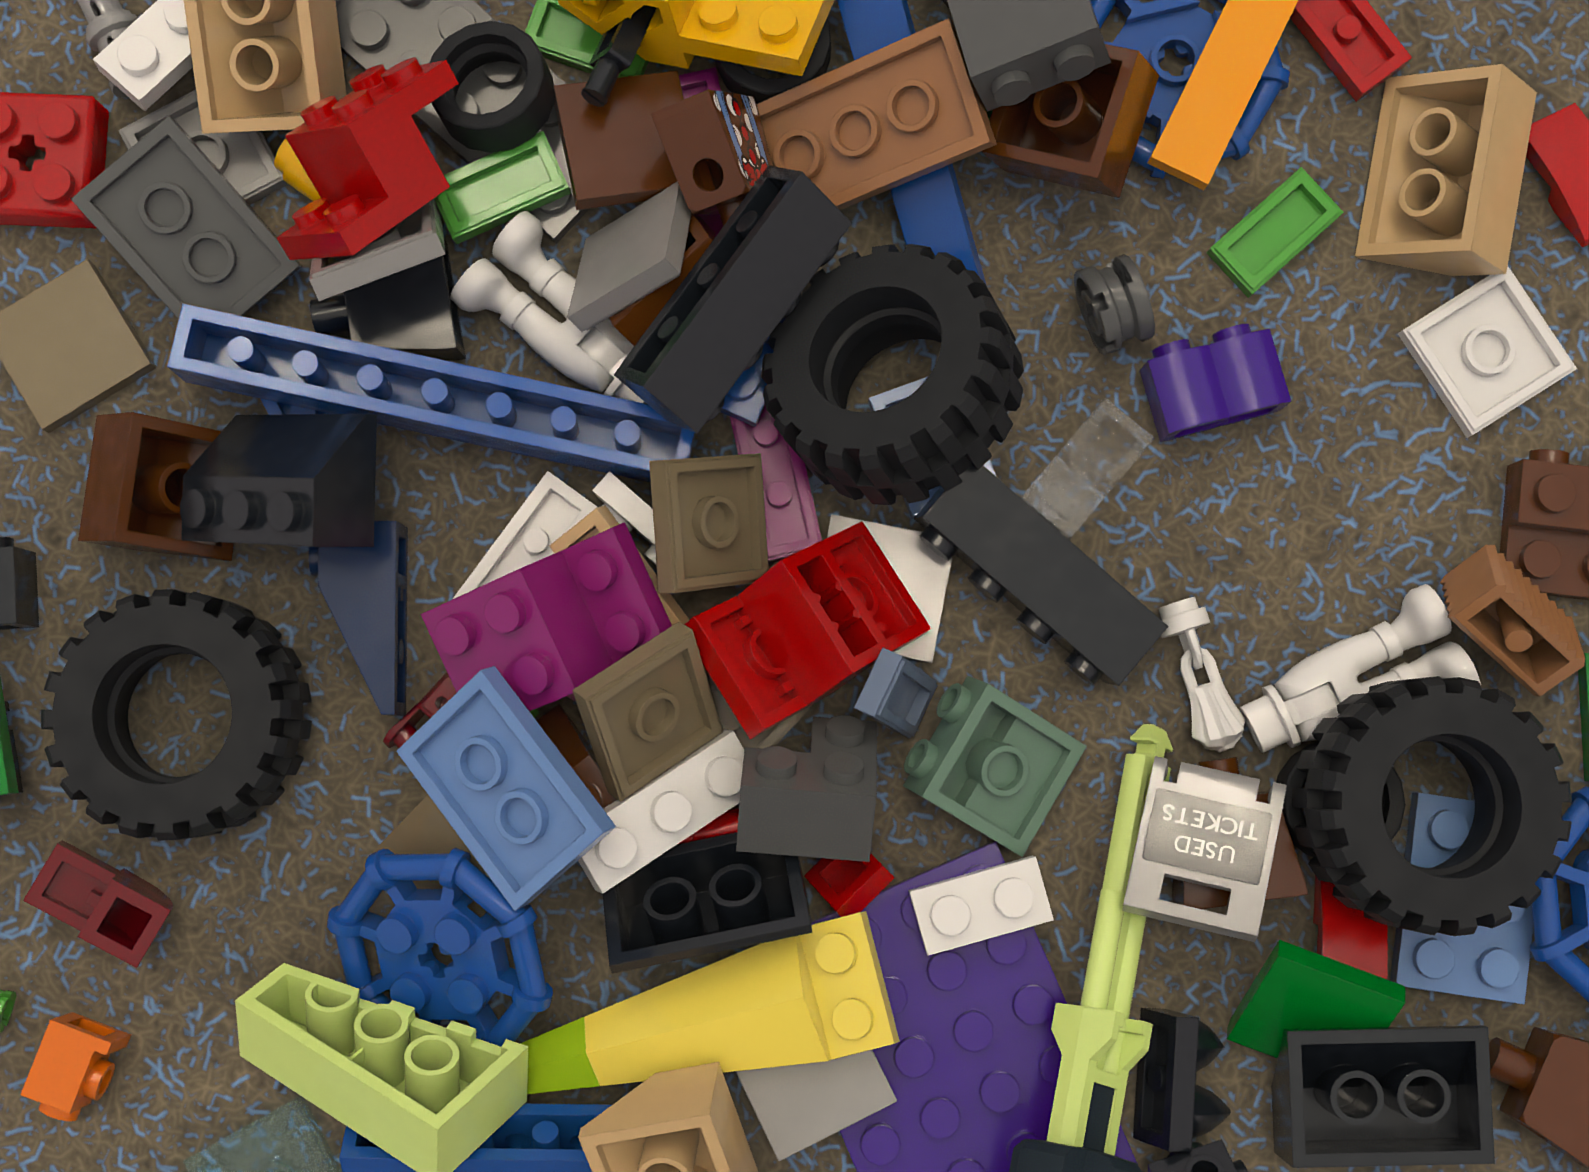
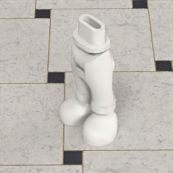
(582, 356)
(1330, 675)

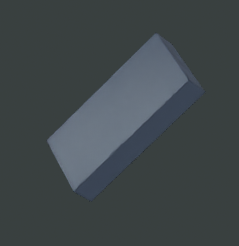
(896, 693)

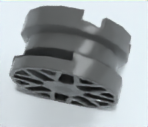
(1114, 304)

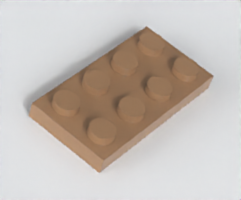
(880, 118)

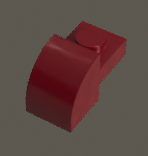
(103, 903)

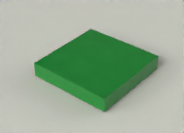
(1310, 993)

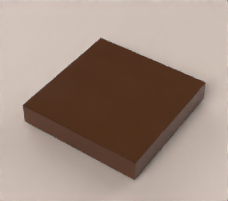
(615, 148)

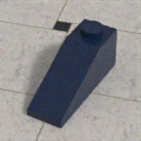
(370, 607)

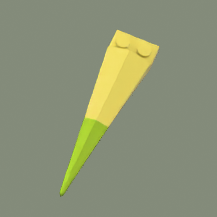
(753, 1010)

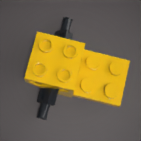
(670, 32)

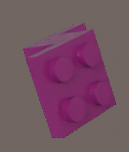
(552, 619)

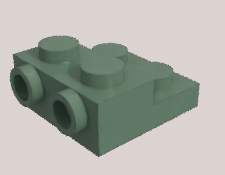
(992, 763)

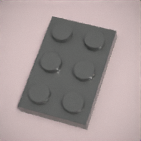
(185, 226)

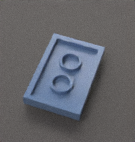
(505, 788)
(1477, 965)

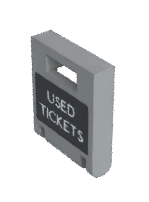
(1209, 835)

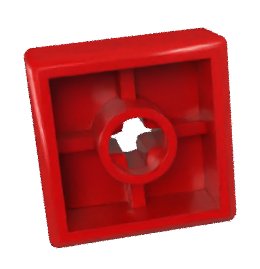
(74, 142)

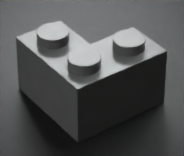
(814, 799)

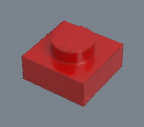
(848, 883)

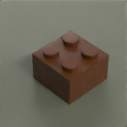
(1080, 128)

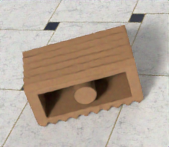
(1512, 620)

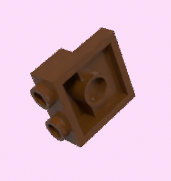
(1548, 522)

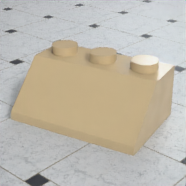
(262, 61)
(1447, 171)
(671, 1125)

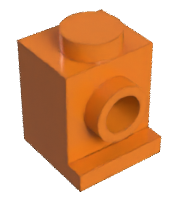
(72, 1065)

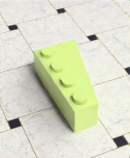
(379, 1069)

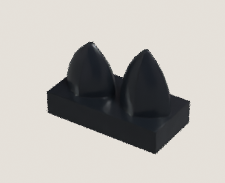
(1167, 1100)

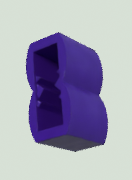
(1214, 382)

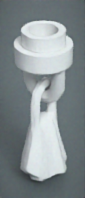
(1214, 715)

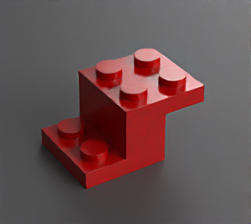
(366, 159)
(806, 628)

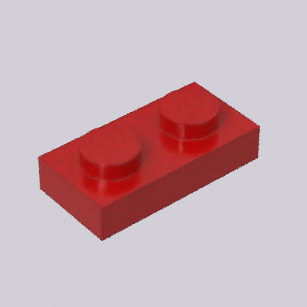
(1351, 42)

